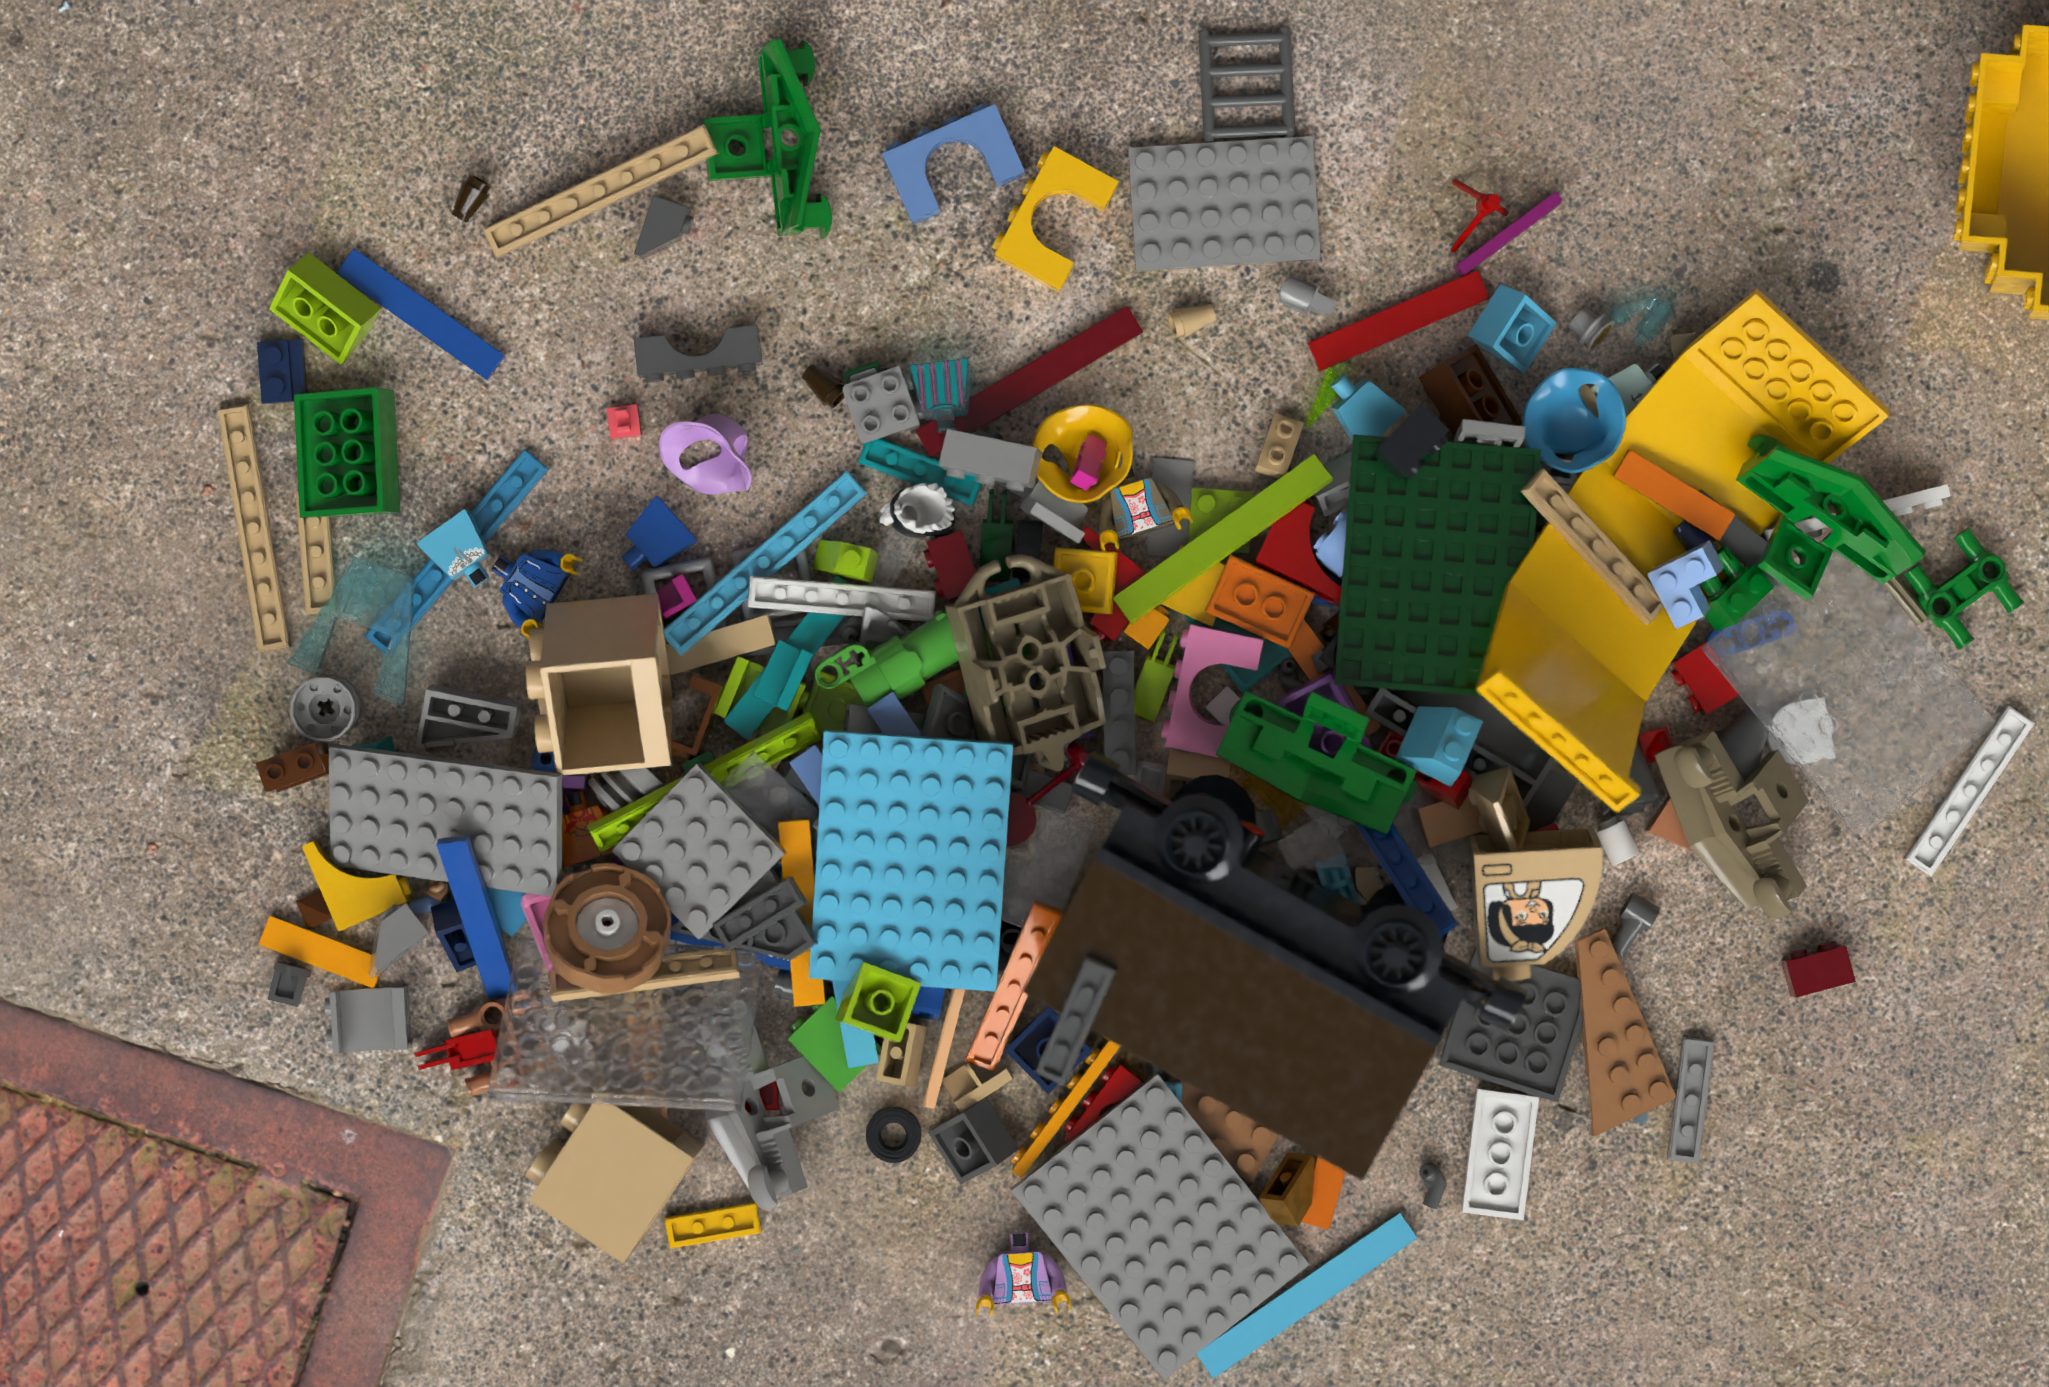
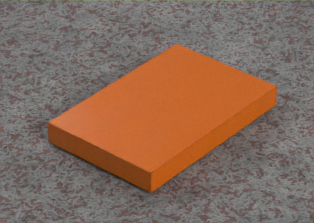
(1259, 602)

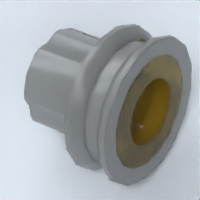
(1591, 328)

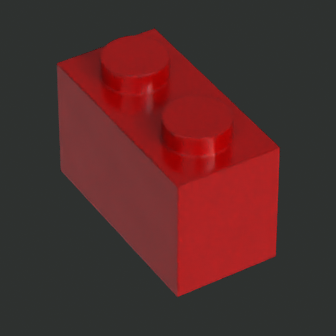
(1702, 681)

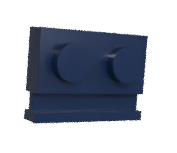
(281, 370)

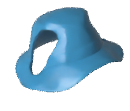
(1564, 424)

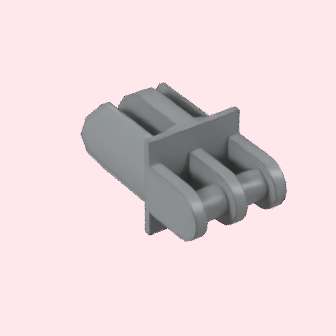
(1304, 298)

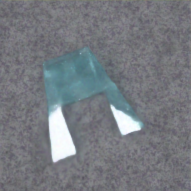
(373, 599)

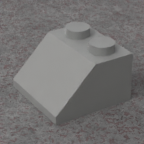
(395, 937)

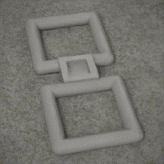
(707, 565)

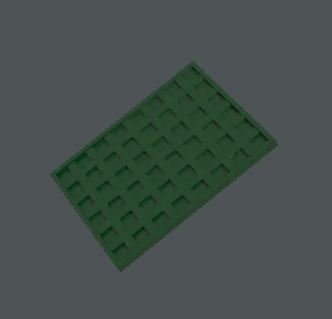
(1429, 564)

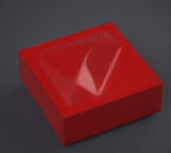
(1653, 742)

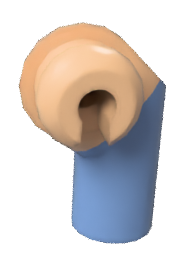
(436, 895)

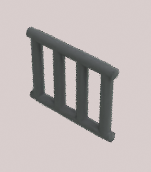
(1281, 68)

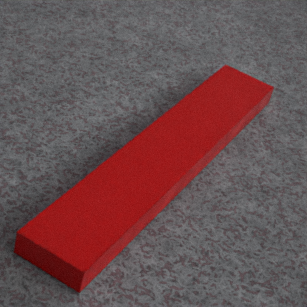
(1398, 321)

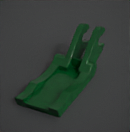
(997, 539)

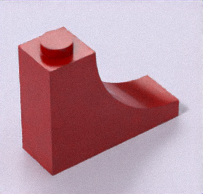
(1290, 554)
(1127, 572)

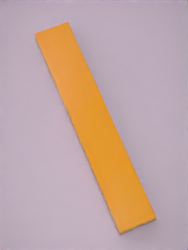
(798, 862)

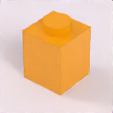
(1148, 627)

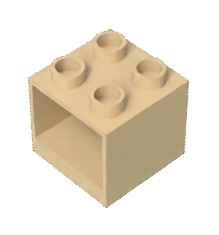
(602, 685)
(612, 1173)

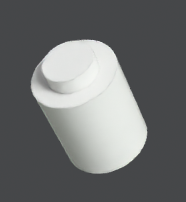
(1617, 840)

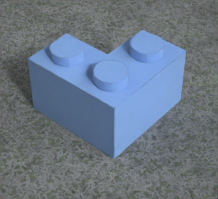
(1679, 582)

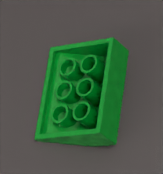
(347, 453)

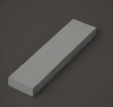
(1691, 1100)

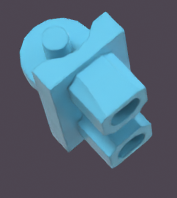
(1338, 881)

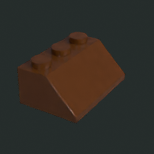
(1468, 390)

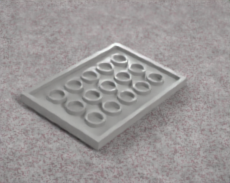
(1224, 203)

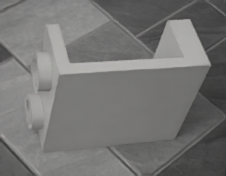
(369, 1019)

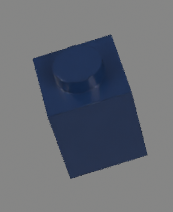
(452, 935)

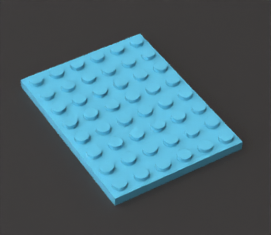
(911, 858)

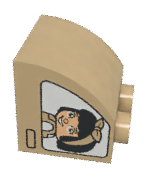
(1532, 898)

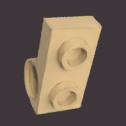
(1279, 446)

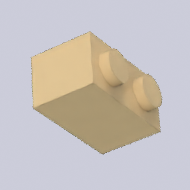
(901, 1061)

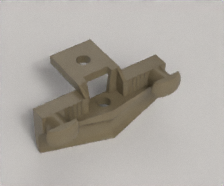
(1744, 858)

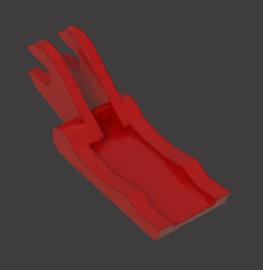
(464, 1050)

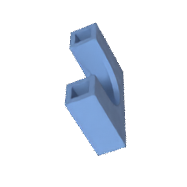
(980, 129)
(890, 718)

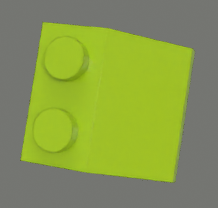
(878, 1002)

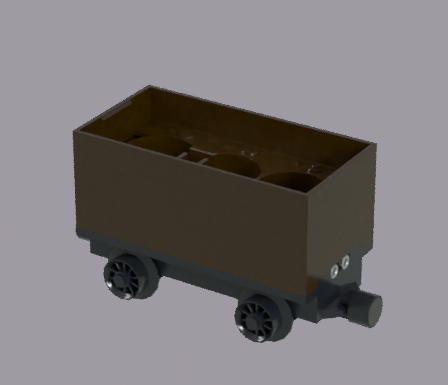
(1256, 972)

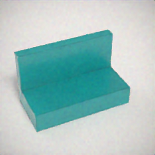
(783, 675)

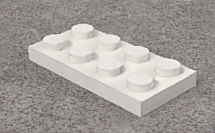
(1500, 1154)

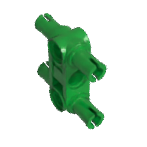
(1964, 588)

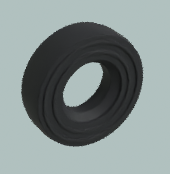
(877, 1145)

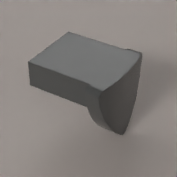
(288, 983)

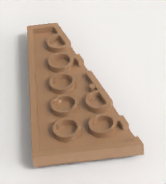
(1618, 1049)

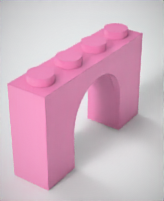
(1204, 647)

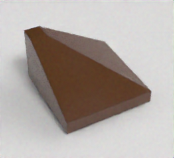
(314, 910)

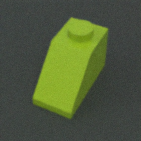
(846, 560)

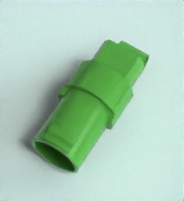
(896, 664)

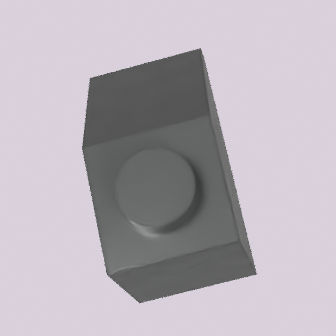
(662, 227)

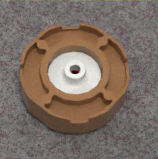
(607, 928)

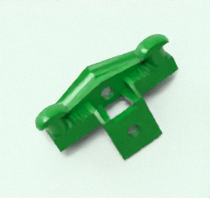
(790, 166)
(1801, 487)
(1352, 785)

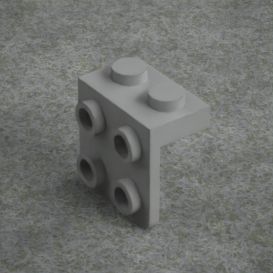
(882, 404)

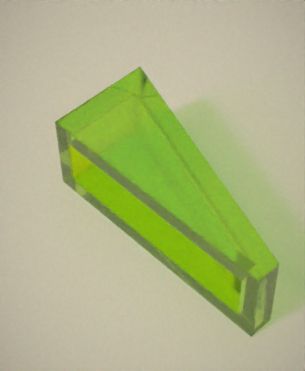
(1323, 398)

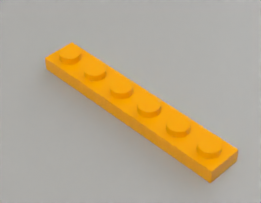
(1063, 1107)

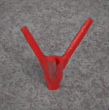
(1485, 205)

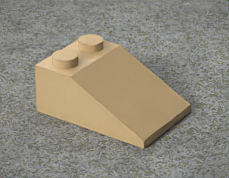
(1500, 809)

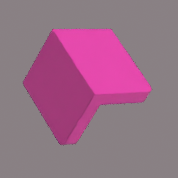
(676, 597)

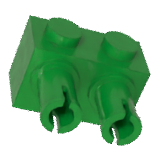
(1737, 594)

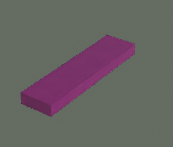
(1508, 234)

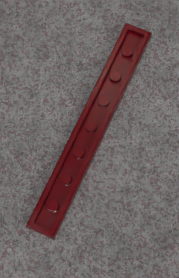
(1038, 376)

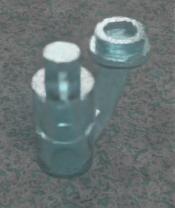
(1649, 327)

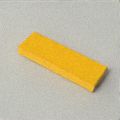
(713, 1225)

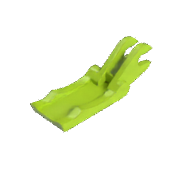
(1154, 681)

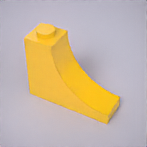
(351, 896)

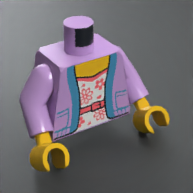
(1021, 1277)

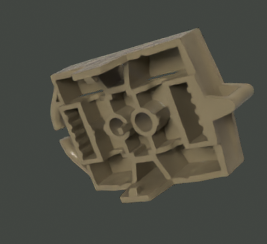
(1047, 621)

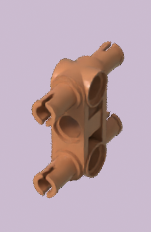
(477, 1021)

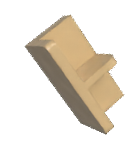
(973, 1083)

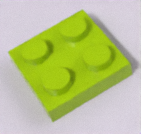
(1212, 506)

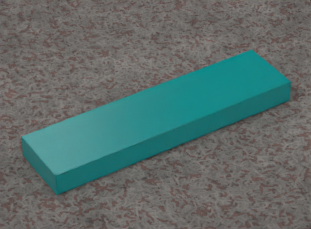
(917, 469)

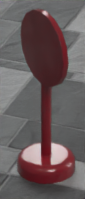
(1021, 810)

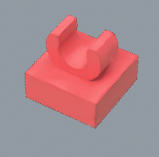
(624, 421)

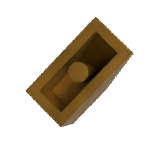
(1290, 1190)

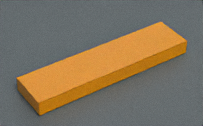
(318, 950)

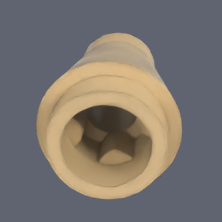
(1190, 319)

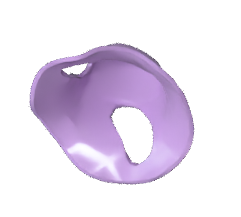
(716, 475)

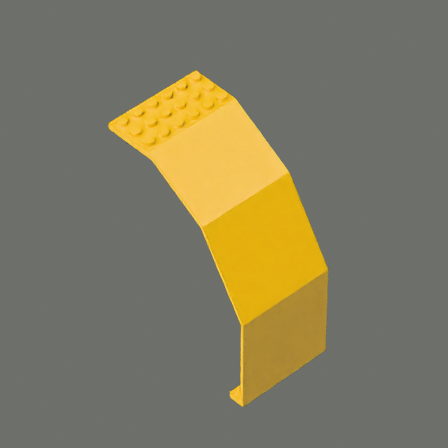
(1564, 646)

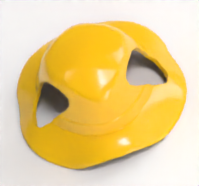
(1068, 431)

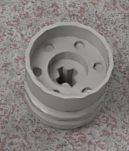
(308, 712)
(625, 786)

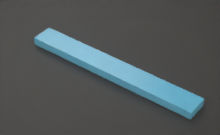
(764, 562)
(1306, 1294)

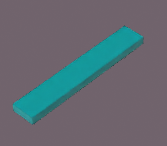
(808, 636)

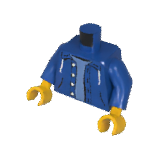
(532, 584)

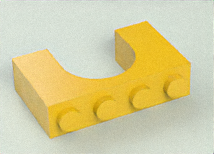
(1058, 175)

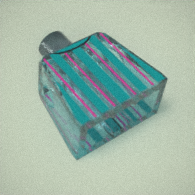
(943, 390)

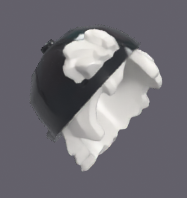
(920, 511)

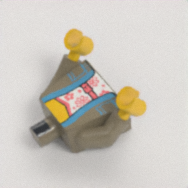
(1139, 509)

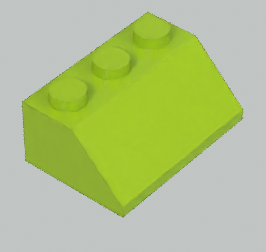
(324, 308)

